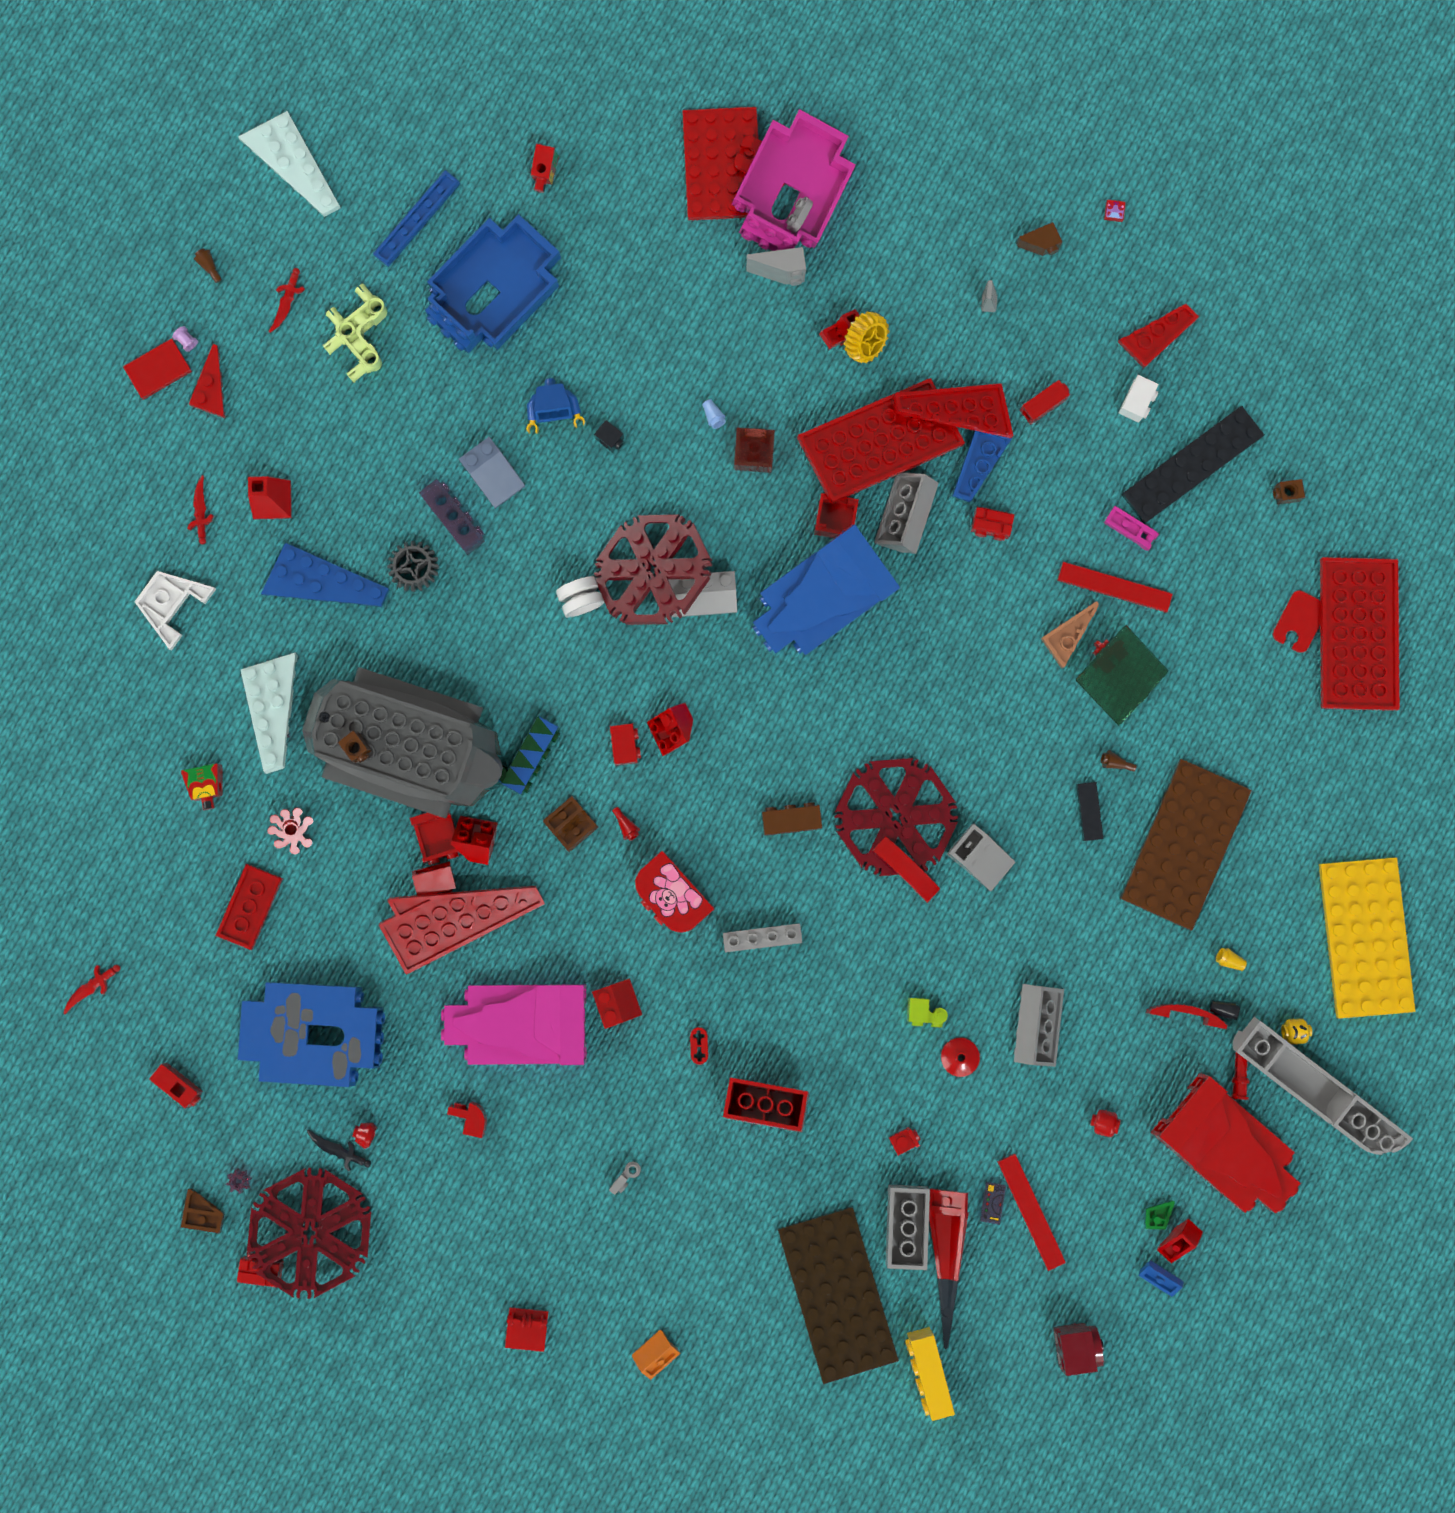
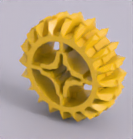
(866, 337)

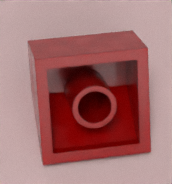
(617, 1003)

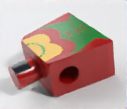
(544, 160)
(204, 784)

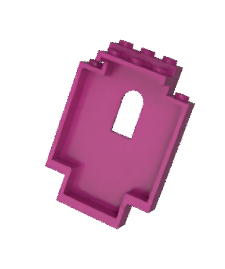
(805, 160)

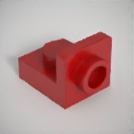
(904, 1140)

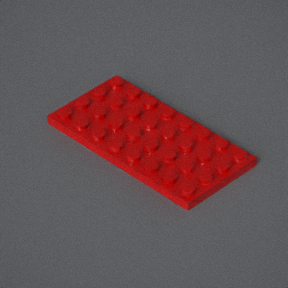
(874, 445)
(1359, 634)

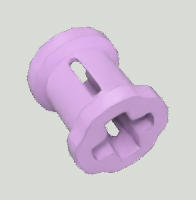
(185, 338)

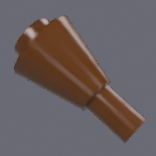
(205, 260)
(1113, 761)

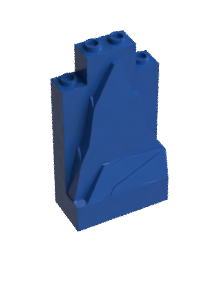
(823, 593)

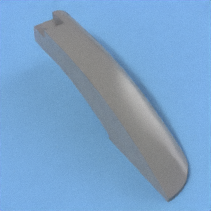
(1318, 1090)

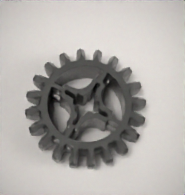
(421, 564)

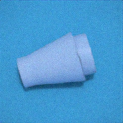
(713, 414)

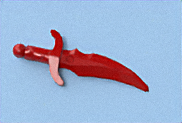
(285, 301)
(200, 508)
(90, 987)

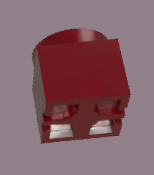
(1078, 1348)

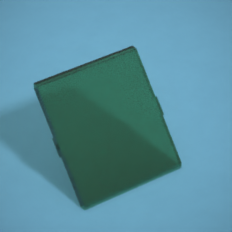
(1122, 675)

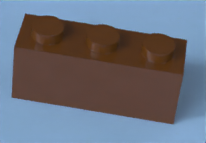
(791, 819)

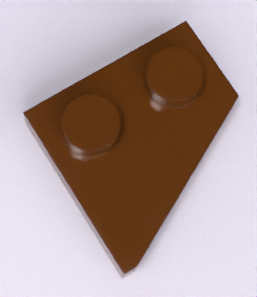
(201, 1214)

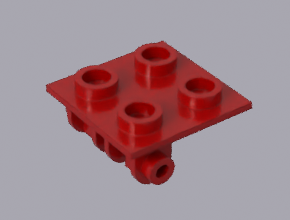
(526, 1329)

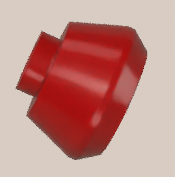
(364, 1134)

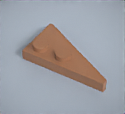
(1063, 639)

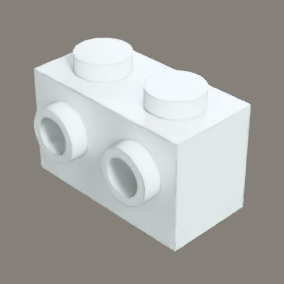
(1138, 399)

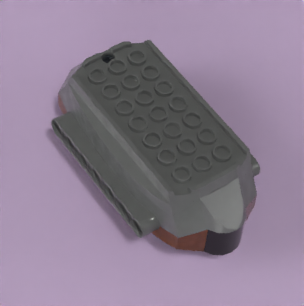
(422, 743)

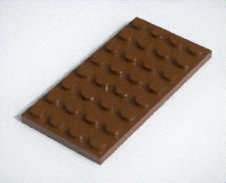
(1185, 844)

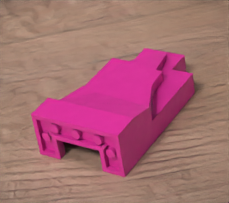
(519, 1024)

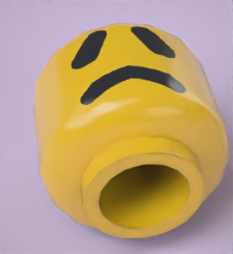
(1296, 1031)

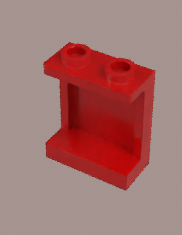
(435, 837)

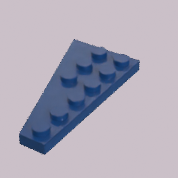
(312, 578)

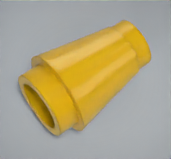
(1229, 959)

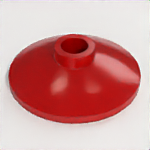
(950, 1055)

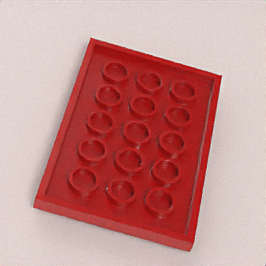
(710, 148)

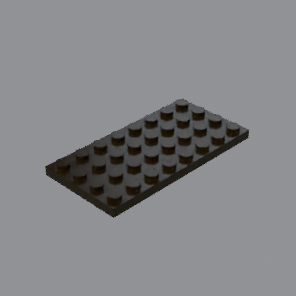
(838, 1295)

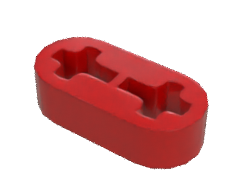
(704, 1045)

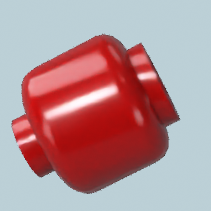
(1105, 1123)

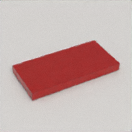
(249, 907)

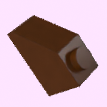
(1041, 241)

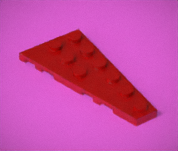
(969, 407)

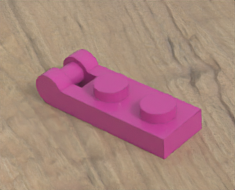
(1131, 528)

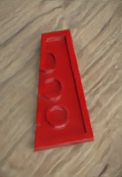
(1152, 339)

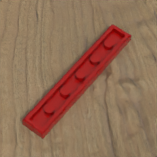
(1114, 587)
(1031, 1212)

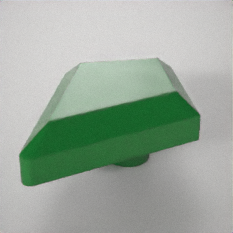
(1158, 1215)

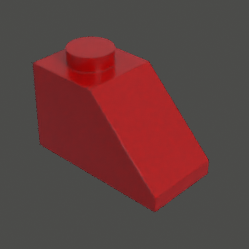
(1180, 1241)

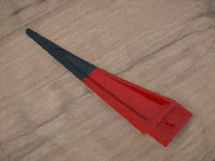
(948, 1228)

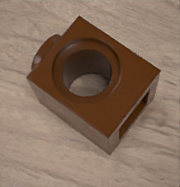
(1296, 489)
(347, 744)

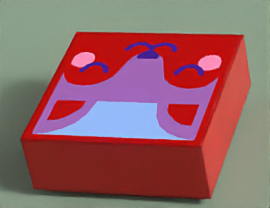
(1114, 211)

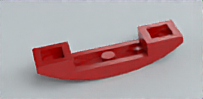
(906, 868)
(1209, 1018)

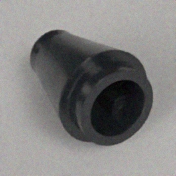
(1225, 1009)

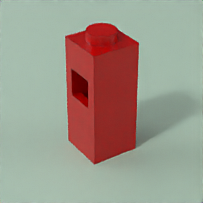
(1045, 402)
(176, 1085)

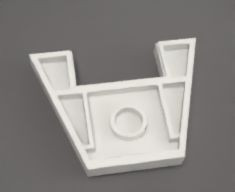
(163, 599)

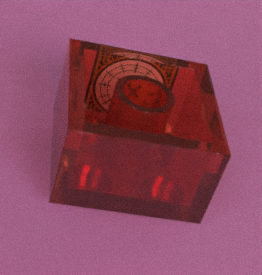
(754, 450)

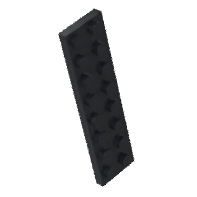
(1192, 464)

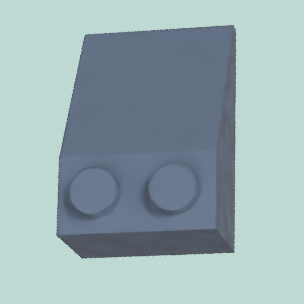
(491, 472)

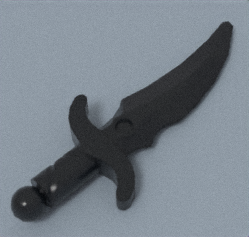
(336, 1149)

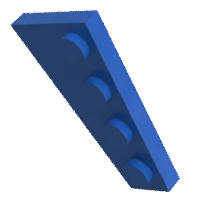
(978, 463)

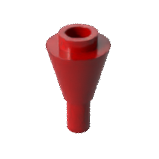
(628, 828)

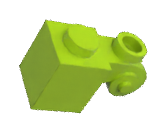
(919, 1013)

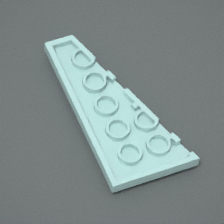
(270, 704)

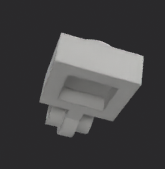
(620, 1183)

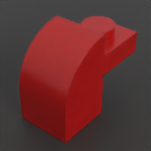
(835, 334)
(475, 1118)

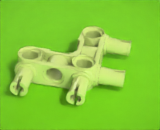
(359, 323)

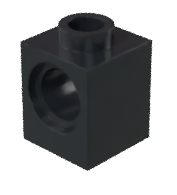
(609, 436)

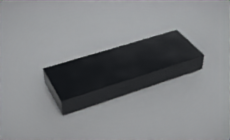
(1089, 811)

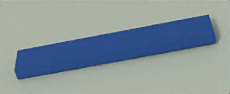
(416, 218)

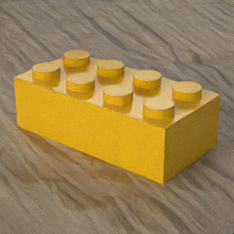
(930, 1373)

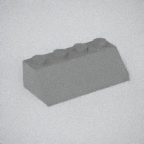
(906, 512)
(715, 598)
(1038, 1025)

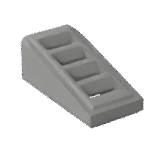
(989, 298)

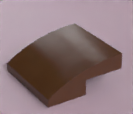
(570, 824)

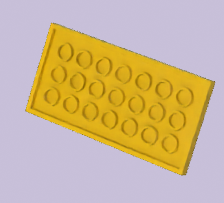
(1366, 938)

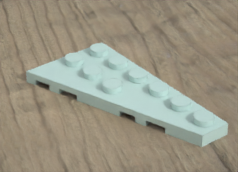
(286, 154)

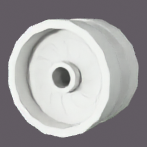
(579, 596)

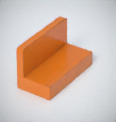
(655, 1355)

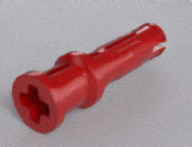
(1240, 1078)

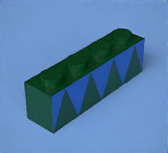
(530, 756)

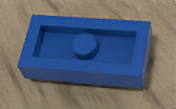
(1161, 1278)

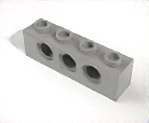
(762, 937)

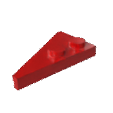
(208, 391)

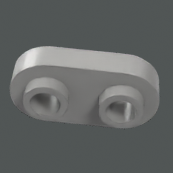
(796, 219)

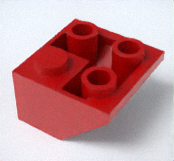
(270, 497)
(671, 728)
(475, 839)

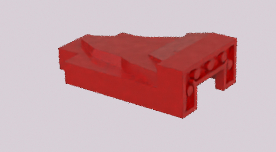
(1229, 1147)

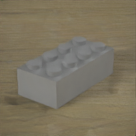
(907, 1227)

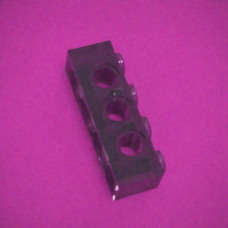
(438, 490)

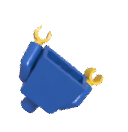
(552, 404)

